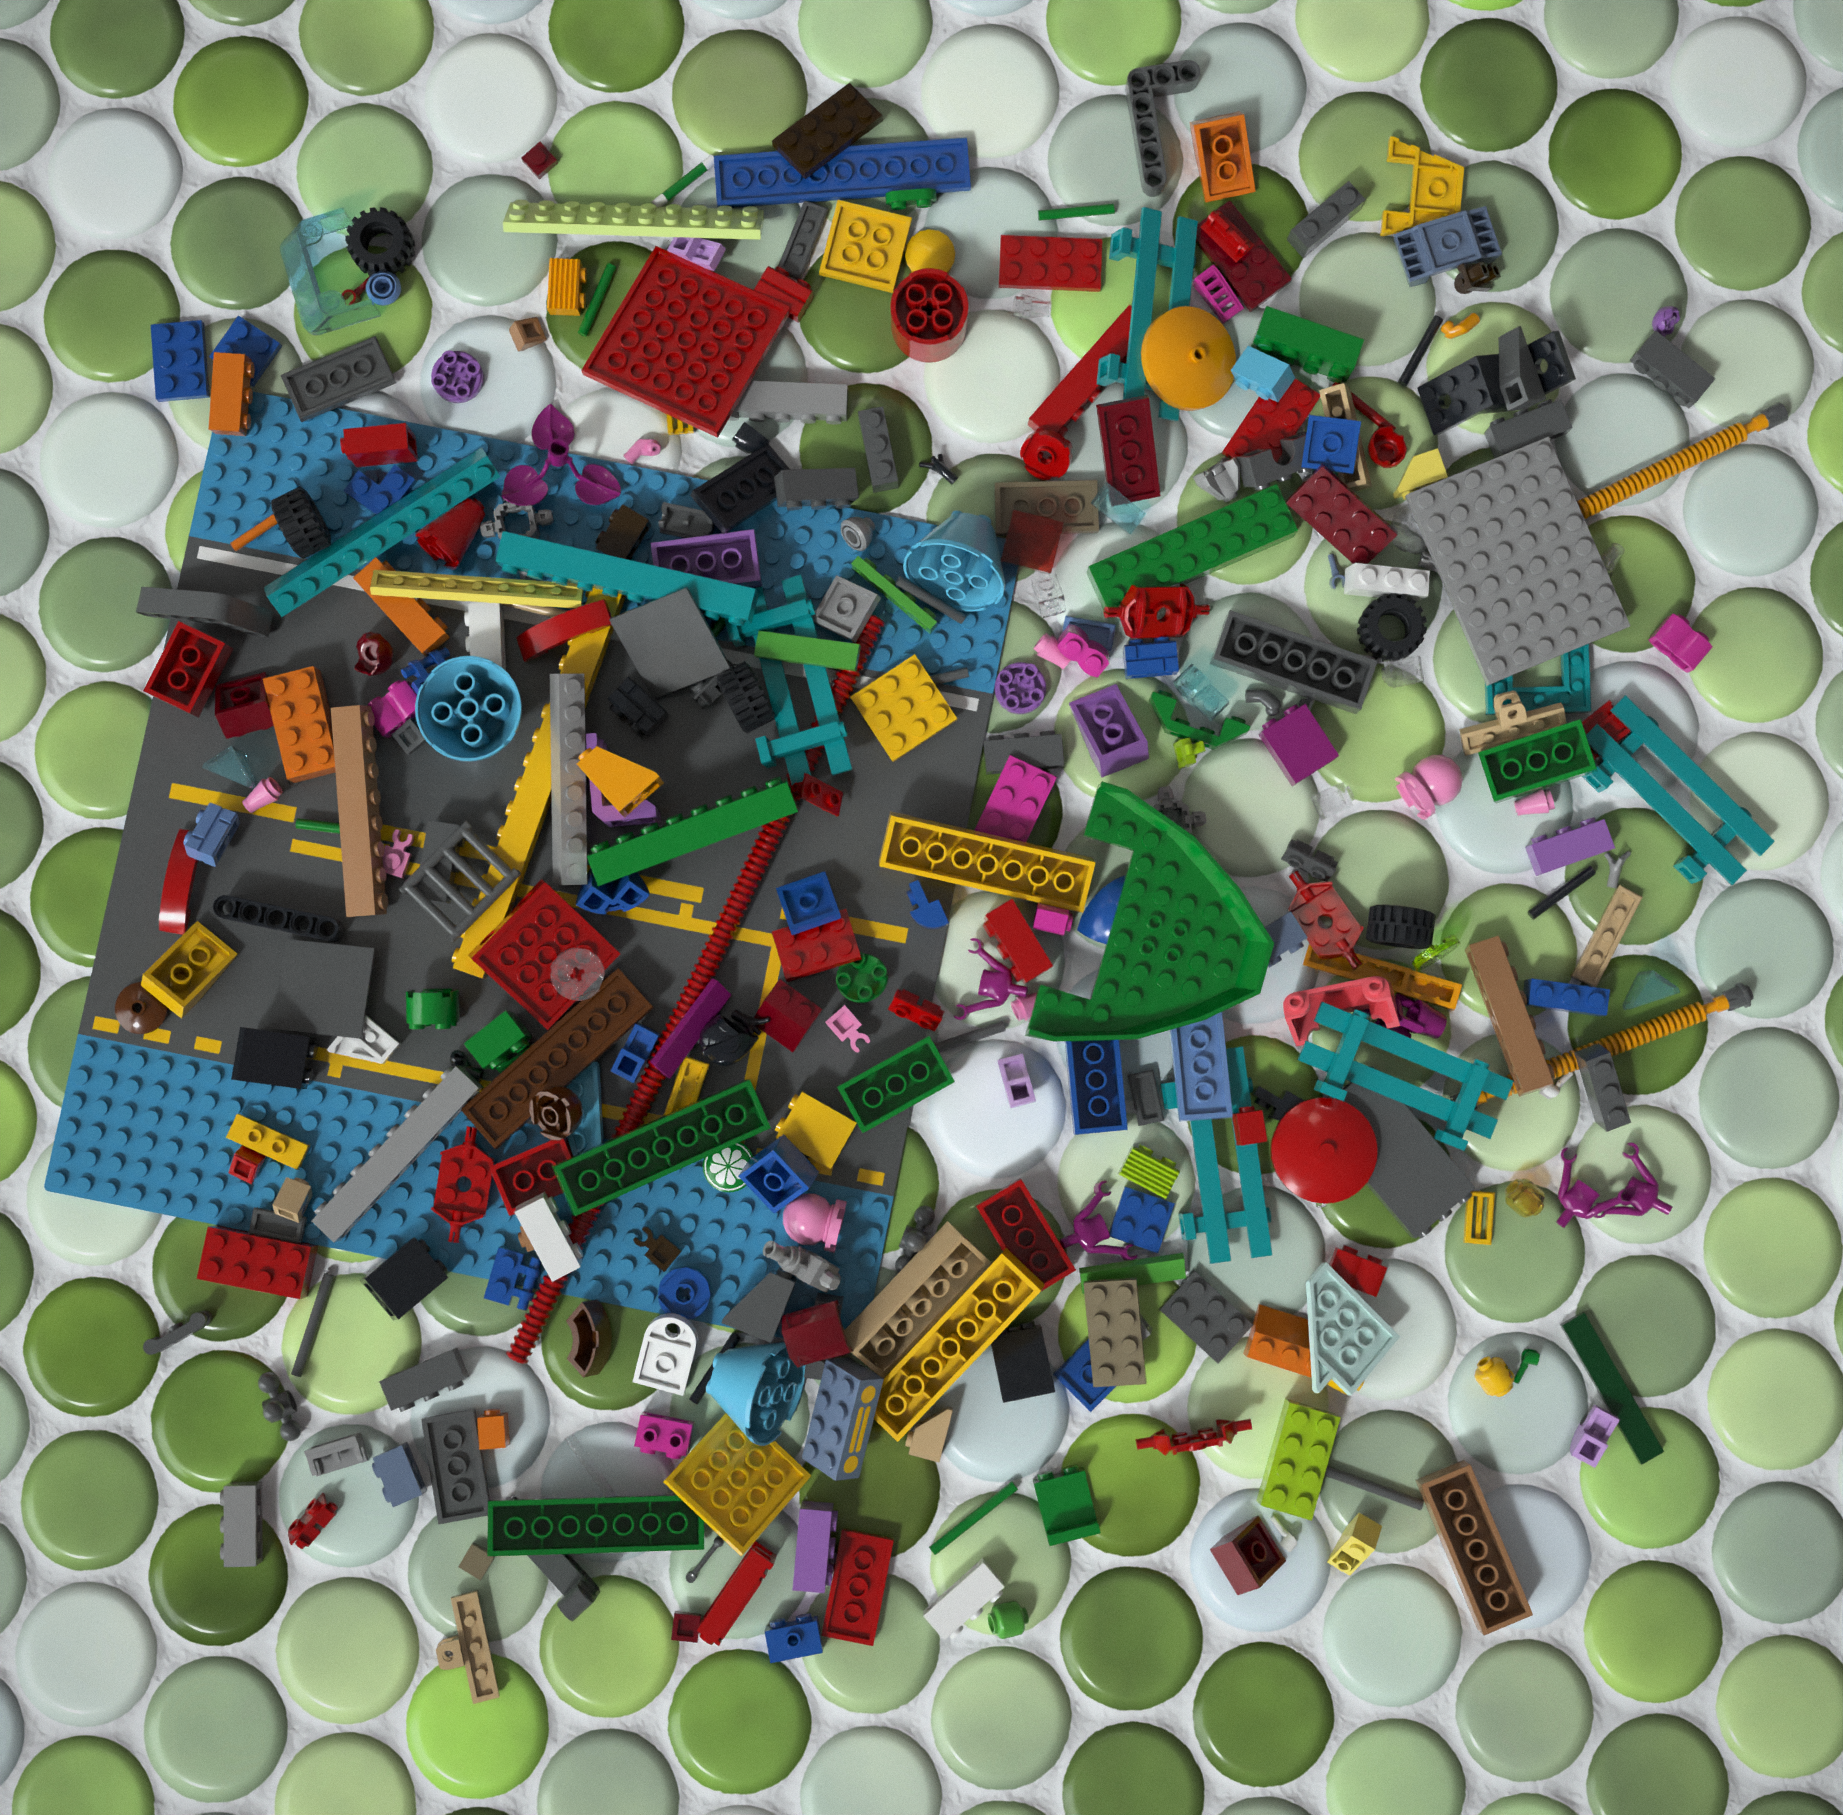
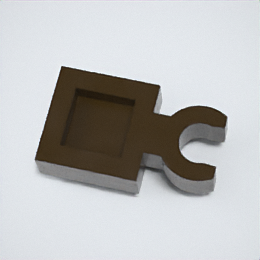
(661, 1250)

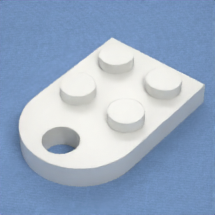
(666, 1356)

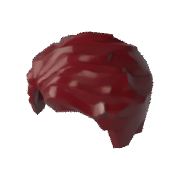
(374, 654)

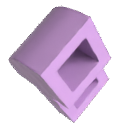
(698, 250)
(1016, 1081)
(1592, 1436)

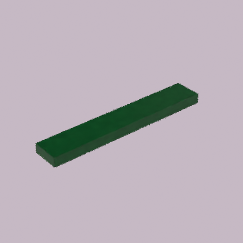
(1612, 1388)

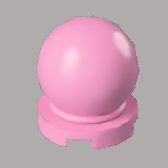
(1432, 782)
(813, 1220)

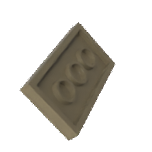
(1049, 499)
(1115, 1332)

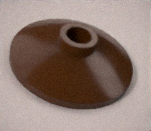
(148, 1019)

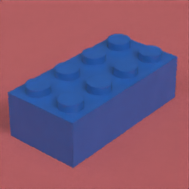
(1095, 1086)

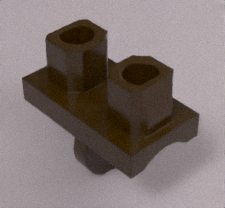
(1476, 277)

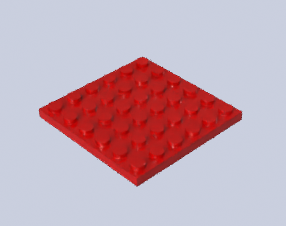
(686, 341)

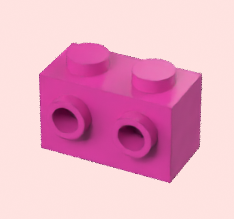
(664, 1435)

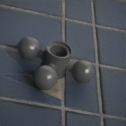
(915, 1238)
(279, 1406)

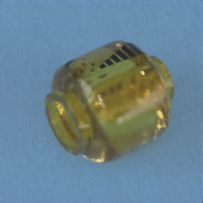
(1524, 1198)

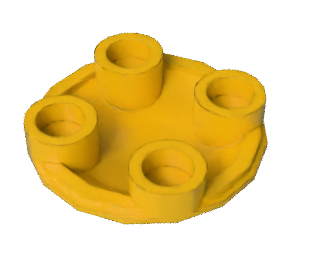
(930, 250)

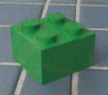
(498, 1041)

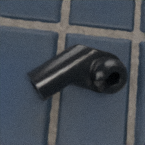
(459, 1058)

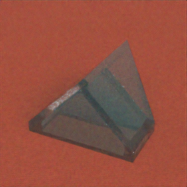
(233, 765)
(1647, 988)

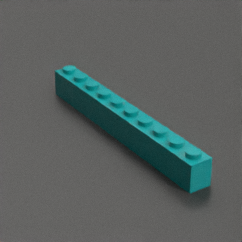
(381, 532)
(623, 577)

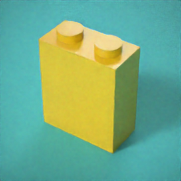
(816, 1129)

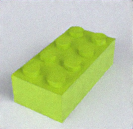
(1298, 1459)

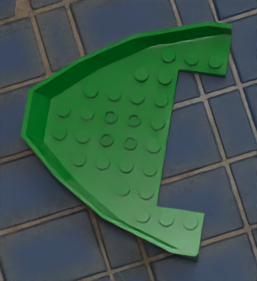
(1177, 941)

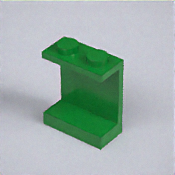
(1066, 1505)

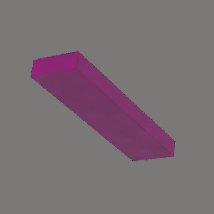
(690, 1027)

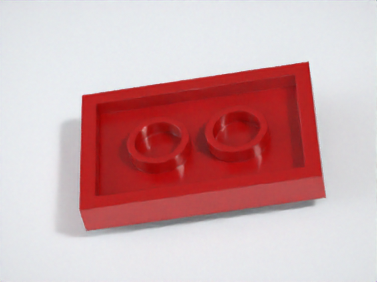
(816, 948)

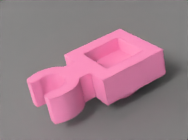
(395, 858)
(845, 1026)

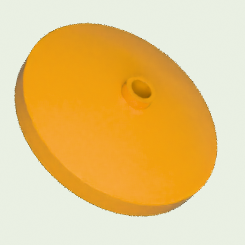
(1188, 358)

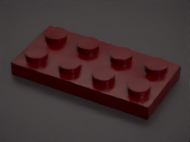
(1256, 274)
(1129, 447)
(1341, 516)

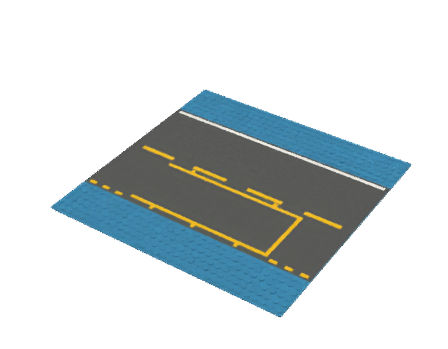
(154, 1109)

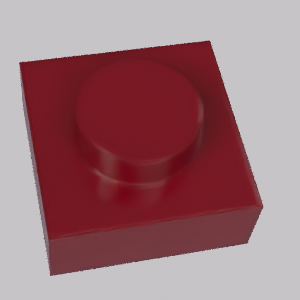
(539, 160)
(686, 1626)

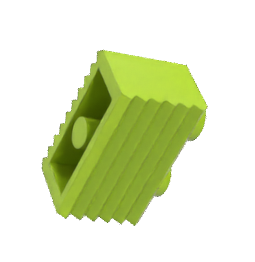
(1149, 1171)

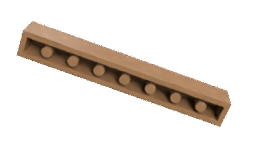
(359, 810)

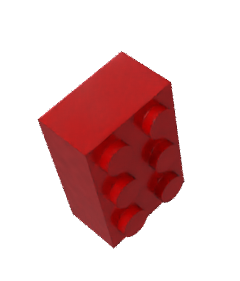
(188, 669)
(1016, 942)
(530, 1173)

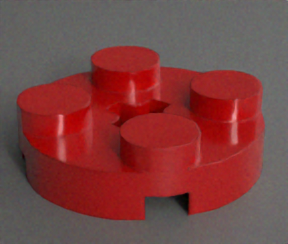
(1054, 444)

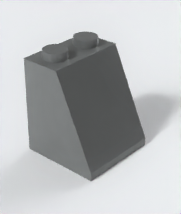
(763, 1306)

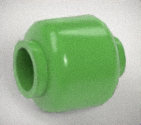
(1007, 1619)

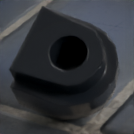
(749, 439)

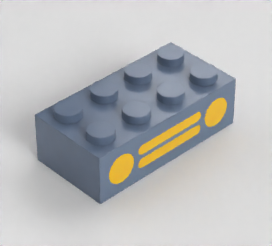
(842, 1418)

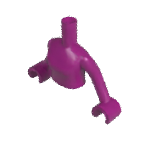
(992, 984)
(1644, 1193)
(1581, 1197)
(1094, 1230)

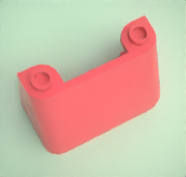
(1361, 994)

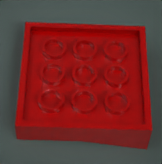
(526, 944)

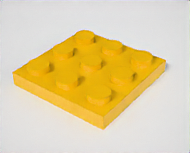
(865, 246)
(904, 708)

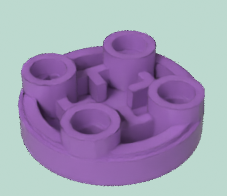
(457, 376)
(1020, 688)

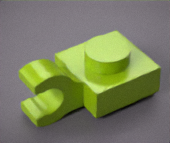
(1187, 752)

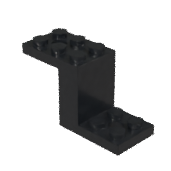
(1476, 387)

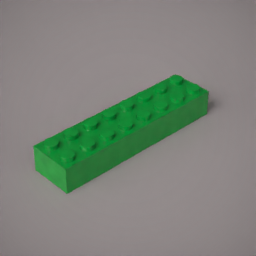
(1196, 547)
(693, 831)
(661, 1147)
(592, 1525)

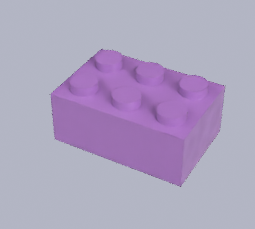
(814, 1547)

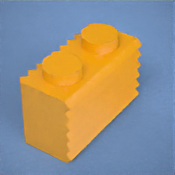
(565, 287)

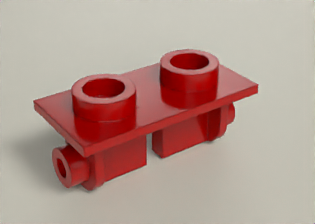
(1226, 235)
(819, 794)
(905, 1006)
(316, 1512)

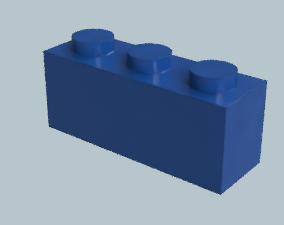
(1566, 997)

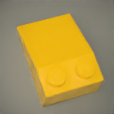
(188, 969)

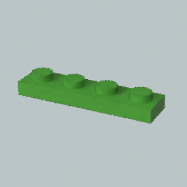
(903, 601)

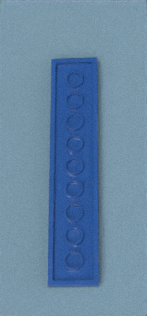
(852, 174)

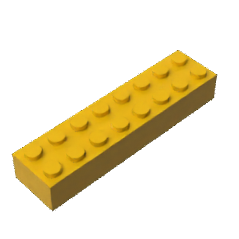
(986, 862)
(955, 1343)

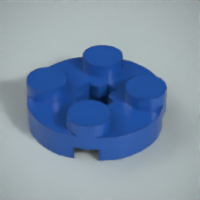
(684, 1278)

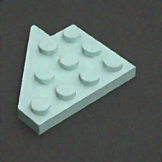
(1343, 1332)

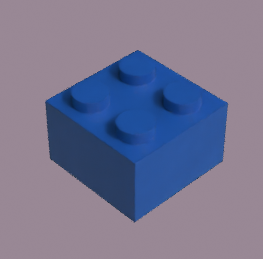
(778, 1174)

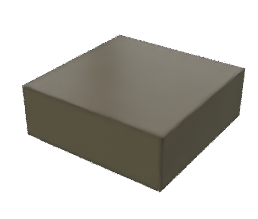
(476, 1561)

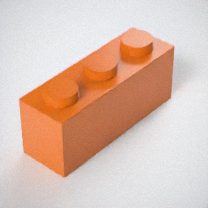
(231, 394)

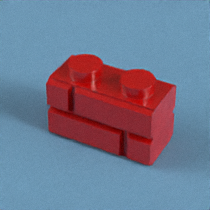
(783, 289)

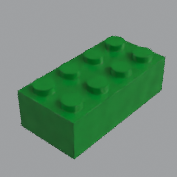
(1307, 344)
(1537, 761)
(896, 1084)

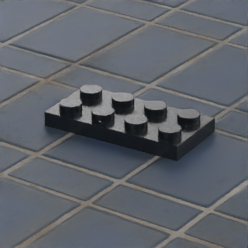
(740, 489)

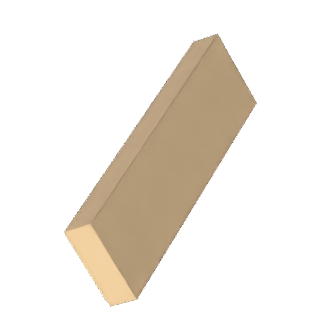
(1606, 936)

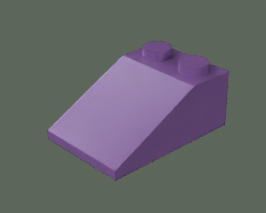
(1109, 730)

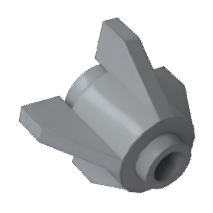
(1221, 479)

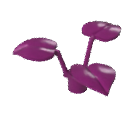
(556, 433)

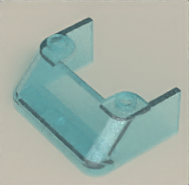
(318, 310)

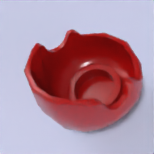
(1387, 447)

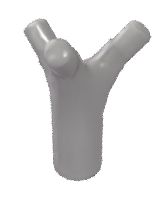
(1615, 868)

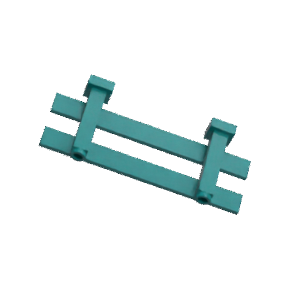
(1148, 255)
(792, 741)
(1708, 847)
(1342, 1067)
(1214, 1219)

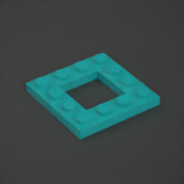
(1573, 694)

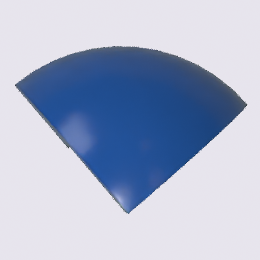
(612, 896)
(1099, 913)

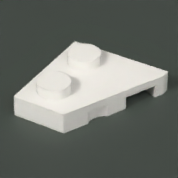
(374, 1046)

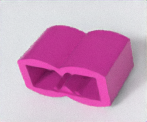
(1680, 642)
(1088, 653)
(394, 707)
(1052, 919)

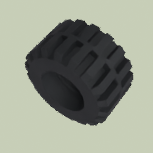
(368, 227)
(301, 522)
(1402, 609)
(745, 697)
(1400, 926)

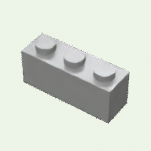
(241, 1524)

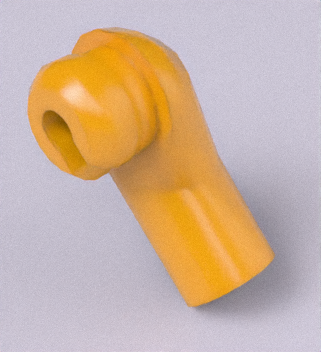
(1452, 331)

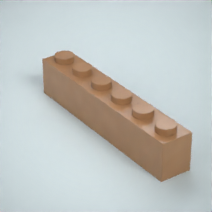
(1509, 1016)

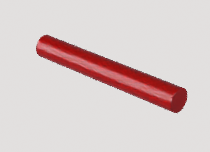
(1369, 412)

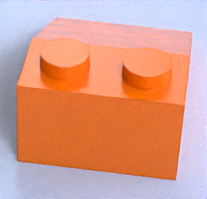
(1223, 156)

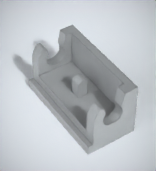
(336, 1454)

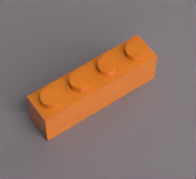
(406, 612)

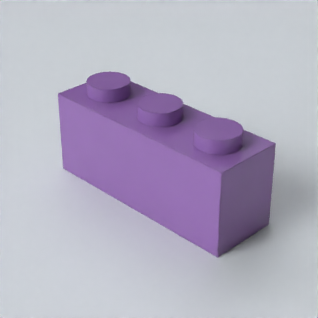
(1569, 846)

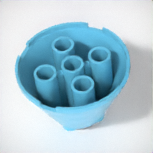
(959, 563)
(468, 708)
(757, 1388)

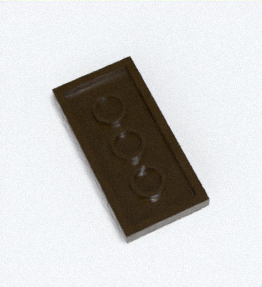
(827, 130)

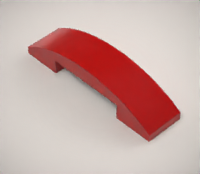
(563, 628)
(177, 888)

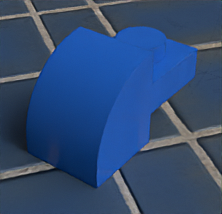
(927, 914)
(635, 1052)

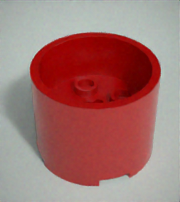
(926, 336)

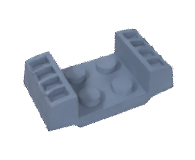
(1446, 244)

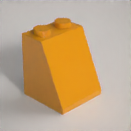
(619, 779)

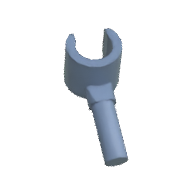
(1335, 572)

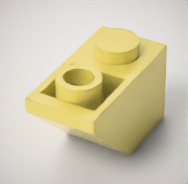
(1421, 472)
(1355, 1544)

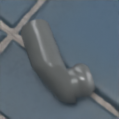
(1265, 697)

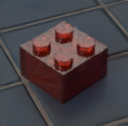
(1031, 542)

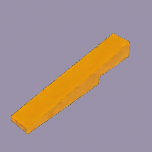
(1403, 979)

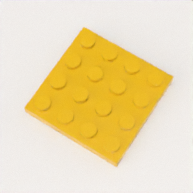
(736, 1483)

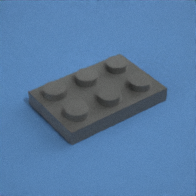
(1206, 1317)

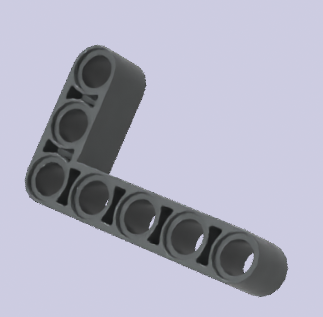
(1148, 119)
(205, 607)
(570, 1579)

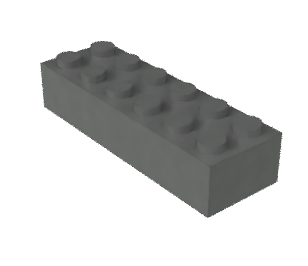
(1293, 662)

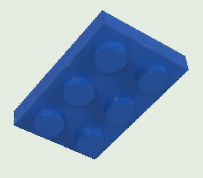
(179, 361)

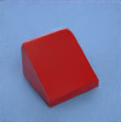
(246, 1164)

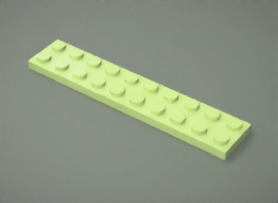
(634, 220)

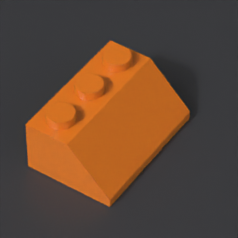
(1280, 1340)

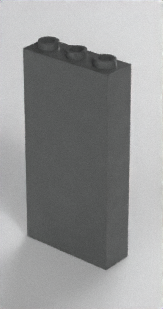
(1411, 1169)

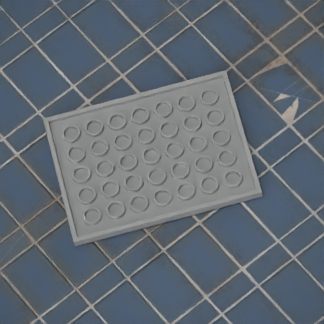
(1517, 561)

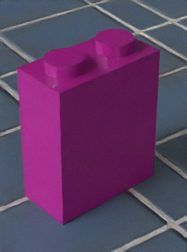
(1298, 744)

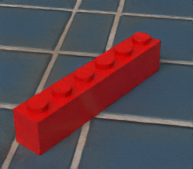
(1080, 384)

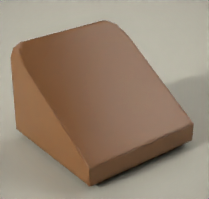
(527, 333)

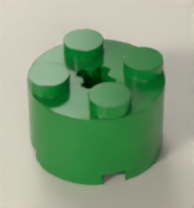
(432, 1006)

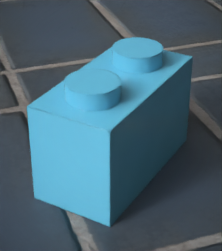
(1262, 374)

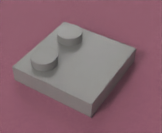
(846, 608)

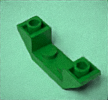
(1164, 705)

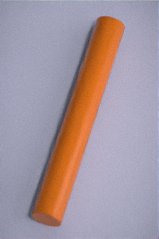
(254, 532)

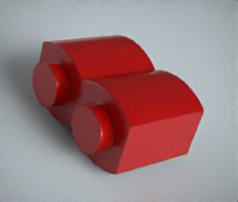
(1357, 1271)

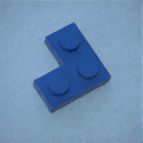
(379, 497)

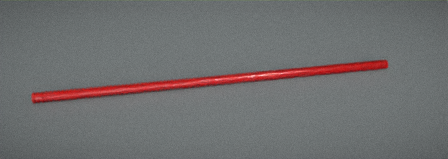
(700, 978)

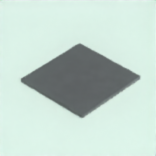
(670, 643)
(323, 988)

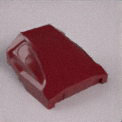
(814, 1334)

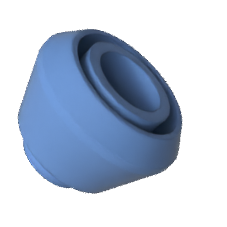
(383, 288)

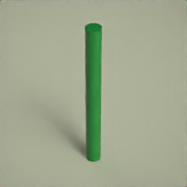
(973, 1518)

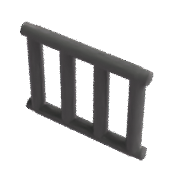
(446, 849)

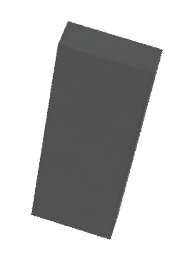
(803, 239)

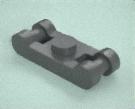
(178, 1332)

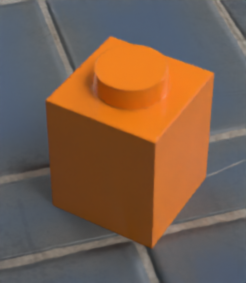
(493, 1429)

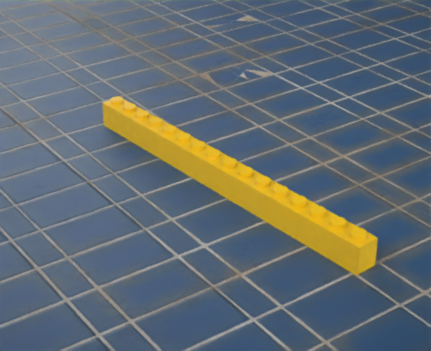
(533, 793)

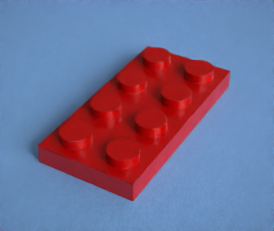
(1050, 263)
(1272, 421)
(857, 1587)

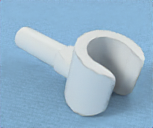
(1554, 1090)
(1289, 1541)

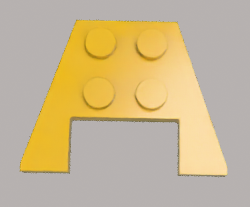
(1434, 188)

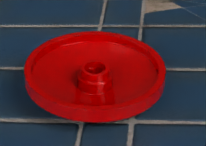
(1324, 1150)

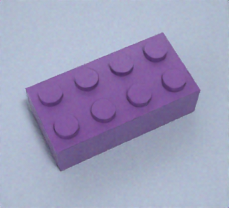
(721, 557)

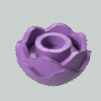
(1665, 320)

